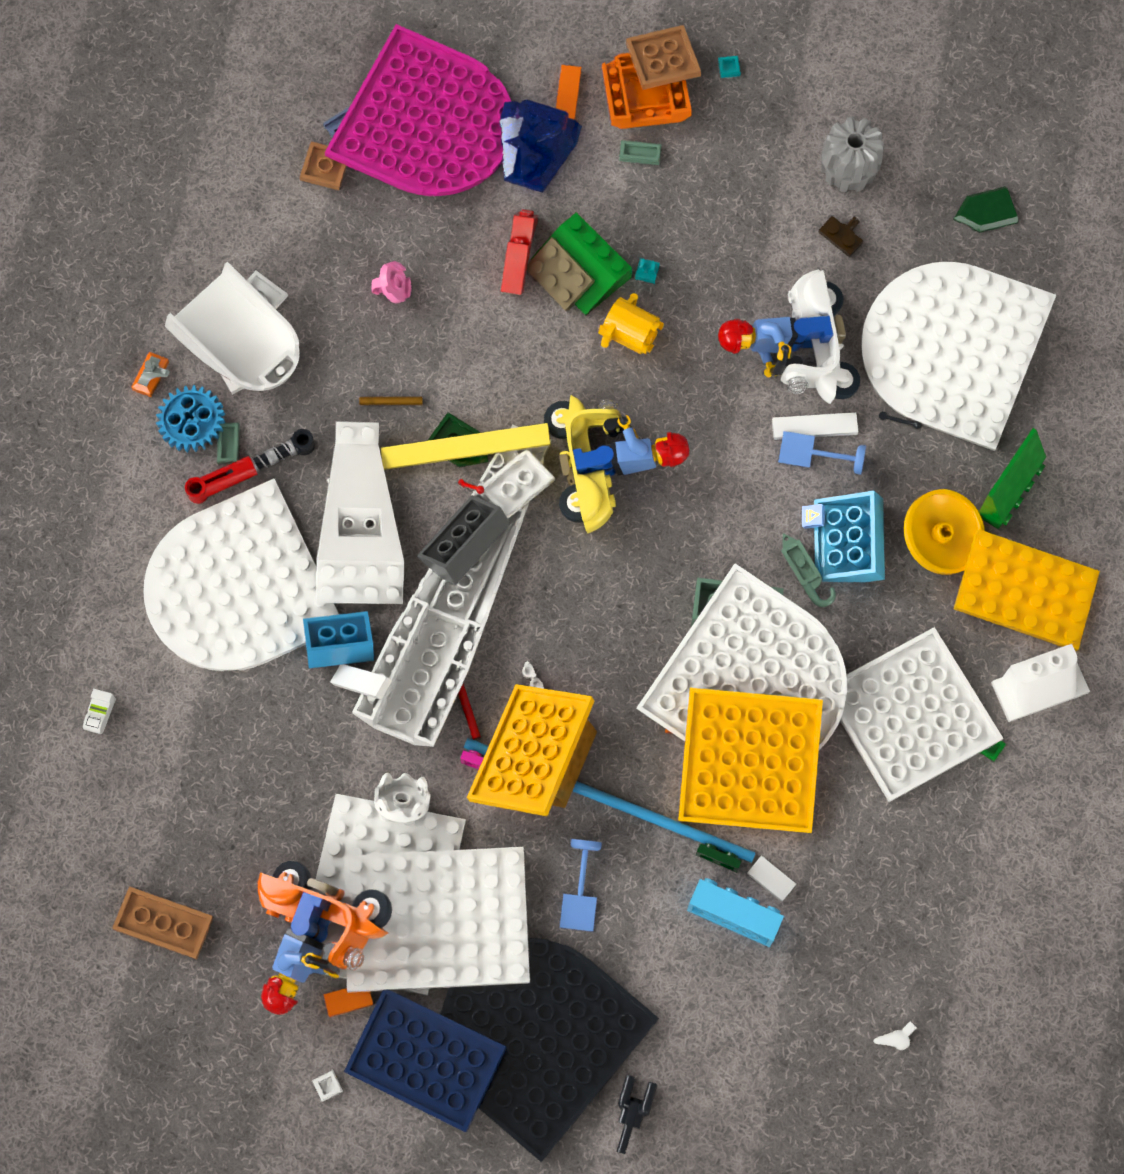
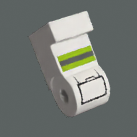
(98, 711)

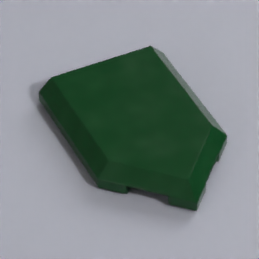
(987, 210)
(453, 427)

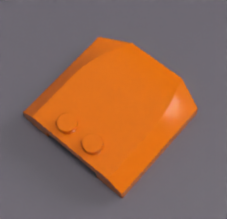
(635, 107)

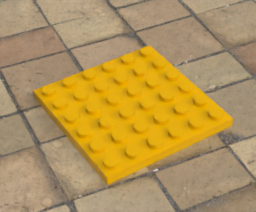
(750, 760)

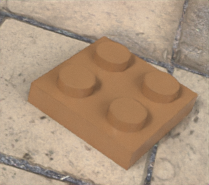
(321, 169)

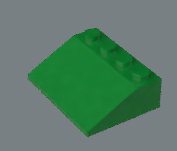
(597, 259)
(1014, 481)

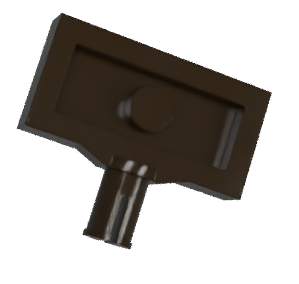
(842, 235)

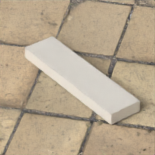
(816, 425)
(361, 681)

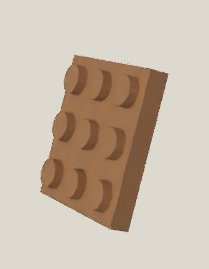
(663, 57)

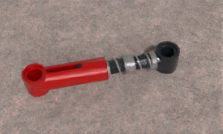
(247, 467)

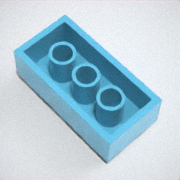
(735, 912)

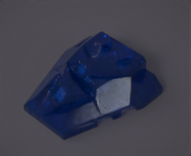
(535, 142)

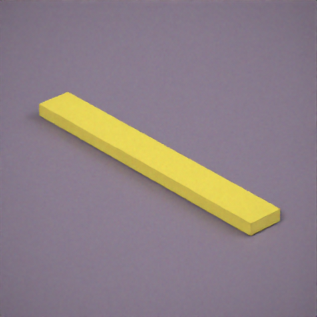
(465, 446)

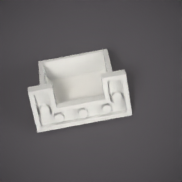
(1040, 683)

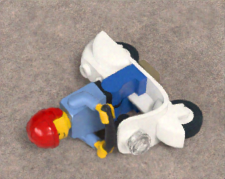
(810, 326)

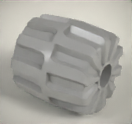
(852, 154)

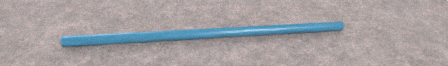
(643, 813)

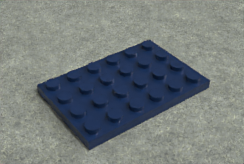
(425, 1060)

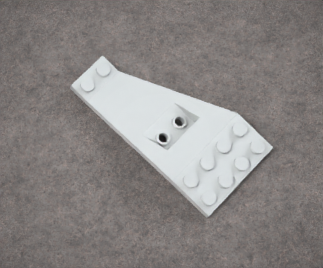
(358, 560)

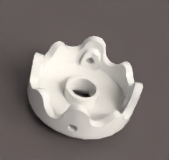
(405, 788)

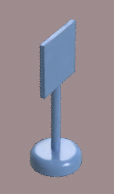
(798, 450)
(579, 910)

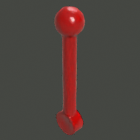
(480, 489)

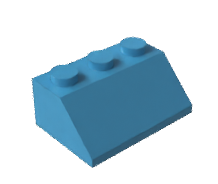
(338, 639)

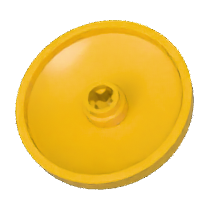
(941, 530)

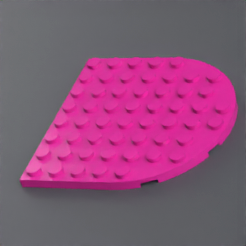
(423, 119)

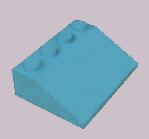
(852, 539)

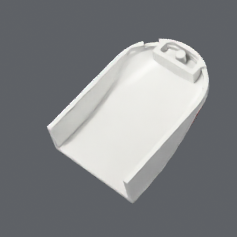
(238, 333)

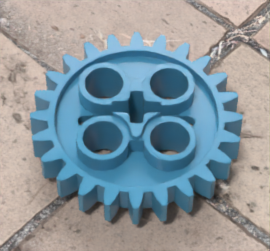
(176, 409)

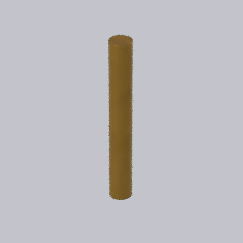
(390, 400)

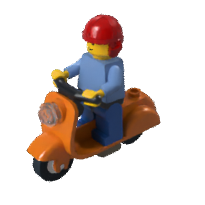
(310, 913)

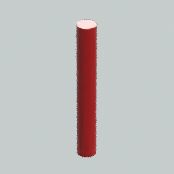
(468, 713)

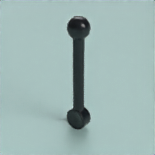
(883, 415)

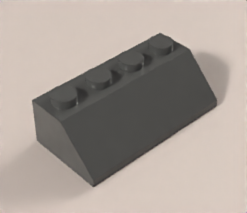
(464, 539)

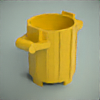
(630, 326)

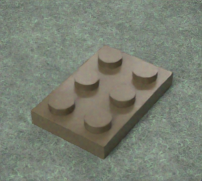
(560, 274)

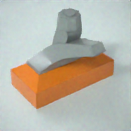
(150, 374)

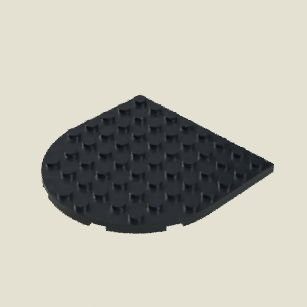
(561, 1041)

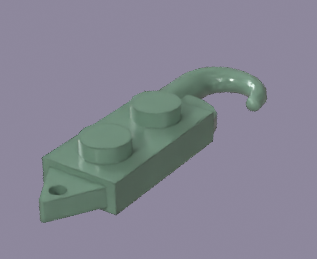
(805, 570)

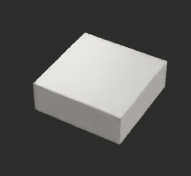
(327, 1086)

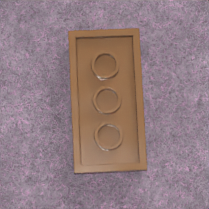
(163, 923)

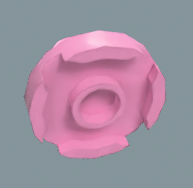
(392, 282)

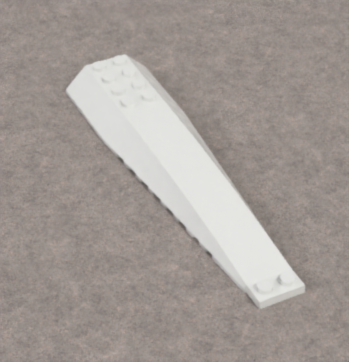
(439, 636)

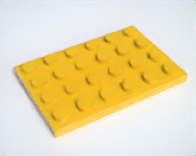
(1026, 590)
(531, 749)

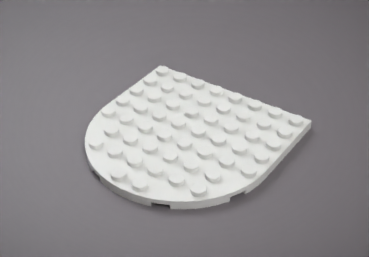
(954, 347)
(233, 583)
(751, 644)

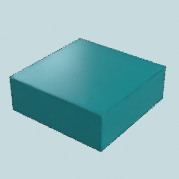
(729, 66)

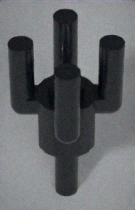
(633, 1110)

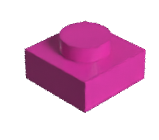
(471, 759)

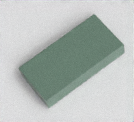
(640, 152)
(228, 443)

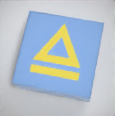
(813, 516)

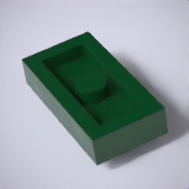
(727, 860)

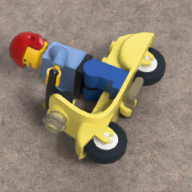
(590, 471)

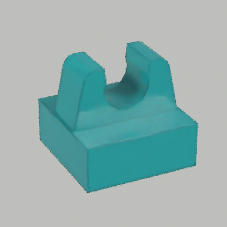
(647, 270)

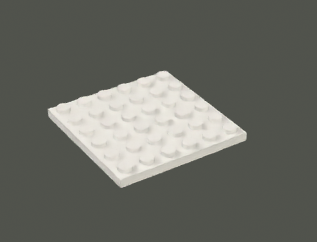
(914, 715)

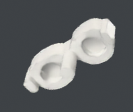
(528, 672)

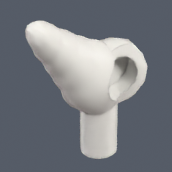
(897, 1038)

